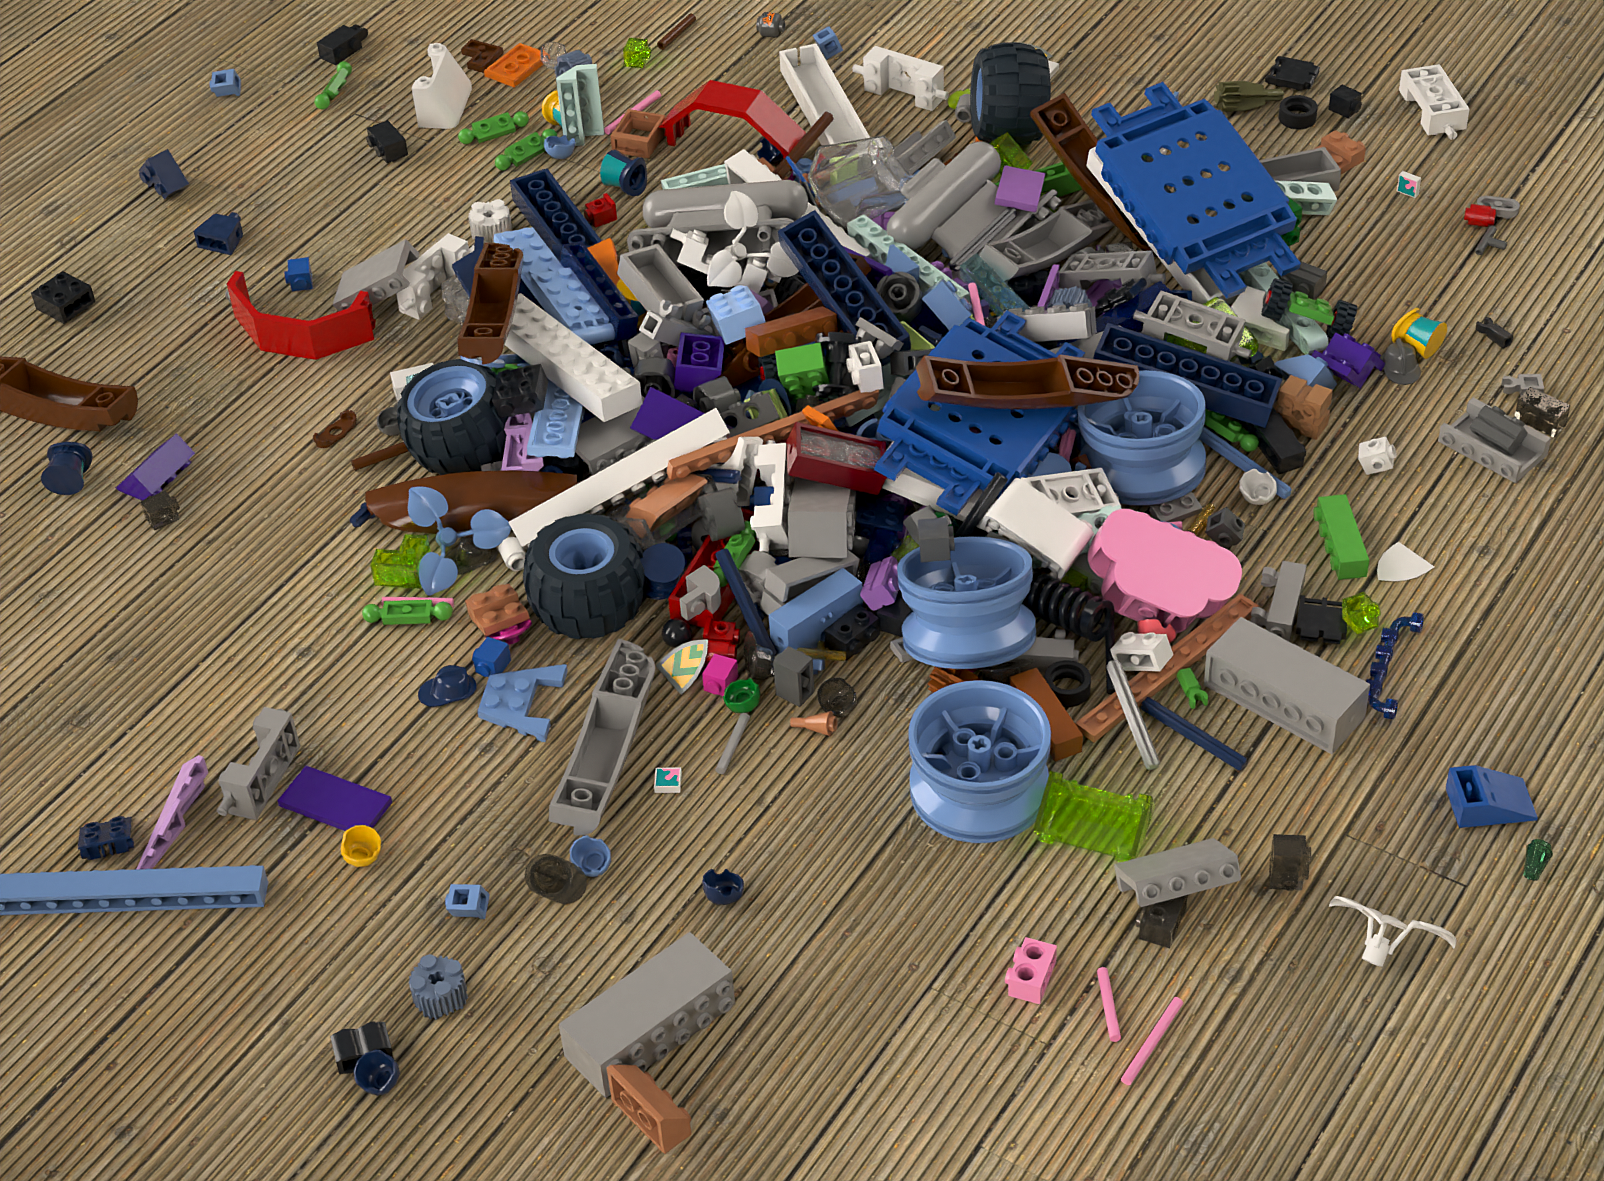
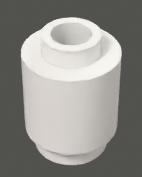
(512, 553)

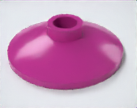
(511, 634)

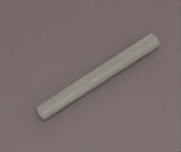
(1133, 715)

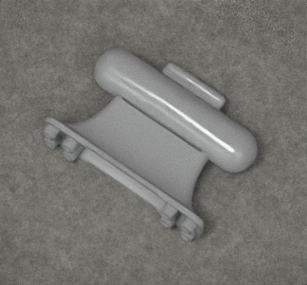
(958, 203)
(703, 210)

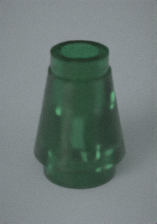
(1536, 858)

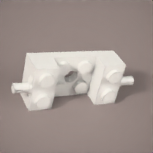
(886, 70)
(1440, 101)
(693, 256)
(428, 274)
(1088, 487)
(772, 520)

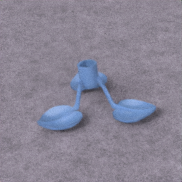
(428, 505)

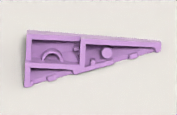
(515, 451)
(171, 821)

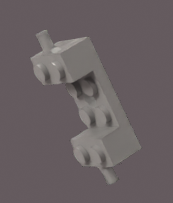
(1083, 269)
(1215, 329)
(250, 787)

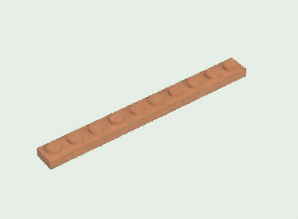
(777, 430)
(1185, 654)

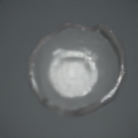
(550, 52)

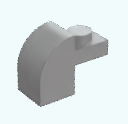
(702, 593)

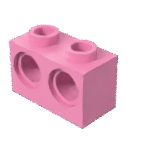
(1032, 963)

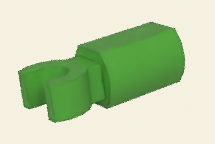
(1191, 687)

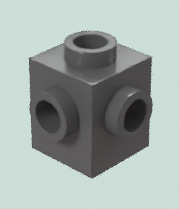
(1225, 528)

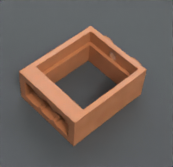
(634, 144)

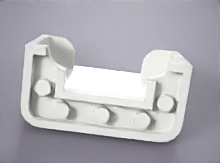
(443, 97)
(1039, 526)

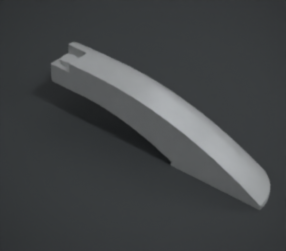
(1047, 242)
(604, 739)

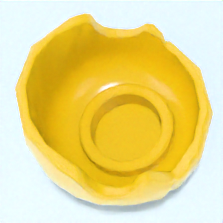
(360, 845)

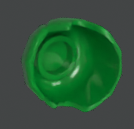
(742, 696)

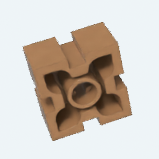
(1304, 406)

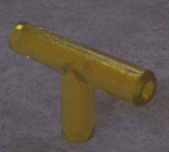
(1202, 518)
(821, 652)

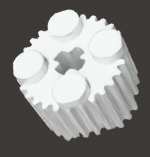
(489, 219)

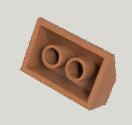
(667, 501)
(648, 1106)

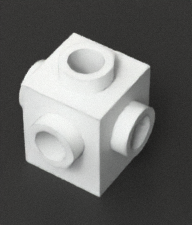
(1376, 455)

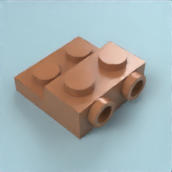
(1343, 150)
(496, 609)

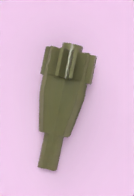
(1243, 95)

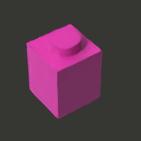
(719, 674)

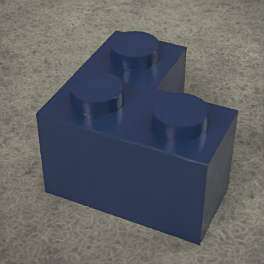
(164, 174)

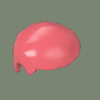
(1153, 625)

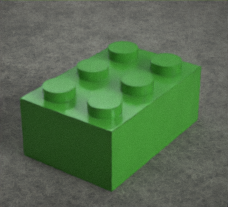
(802, 369)

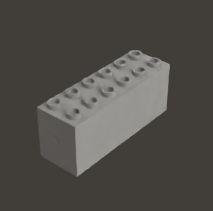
(821, 520)
(1286, 685)
(648, 1011)

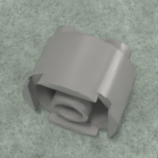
(754, 573)

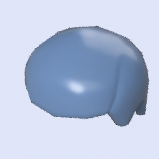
(559, 147)
(591, 855)

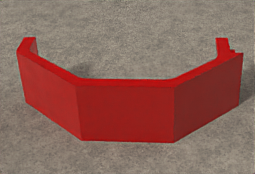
(738, 102)
(303, 337)

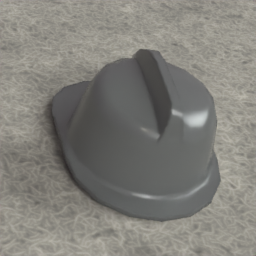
(1401, 363)

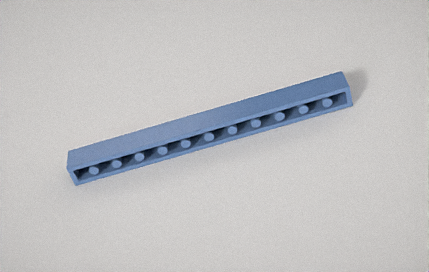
(133, 890)

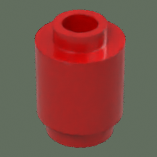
(1480, 215)
(721, 648)

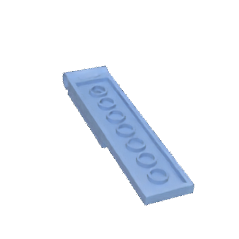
(558, 288)
(556, 426)

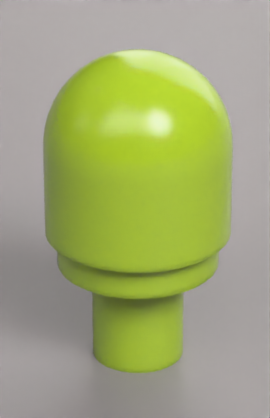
(953, 98)

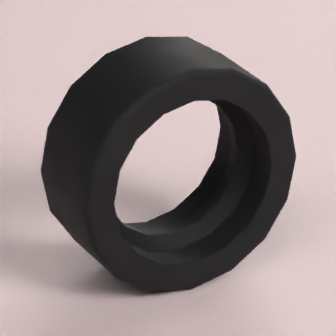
(1296, 120)
(1072, 670)

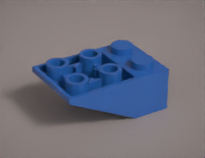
(1488, 797)

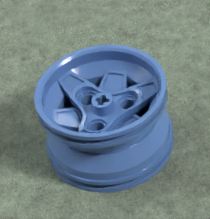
(1148, 439)
(968, 606)
(991, 763)

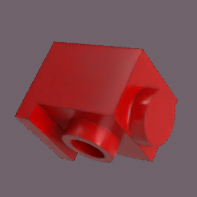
(601, 211)
(721, 631)

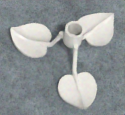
(723, 268)
(1378, 947)

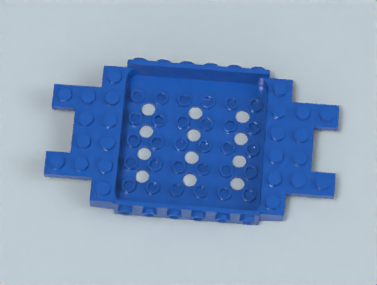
(1221, 243)
(947, 449)

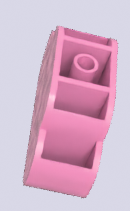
(1161, 570)

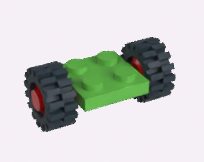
(1281, 297)

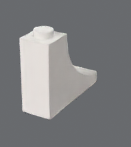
(1249, 307)
(742, 460)

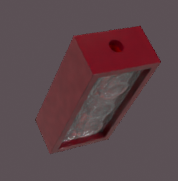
(835, 458)

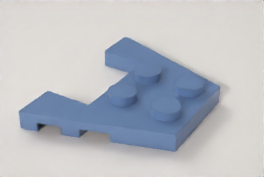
(510, 696)

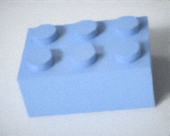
(734, 313)

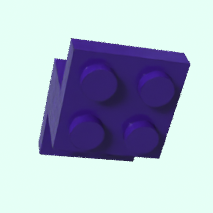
(1350, 359)

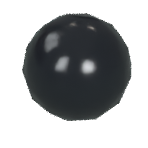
(676, 632)

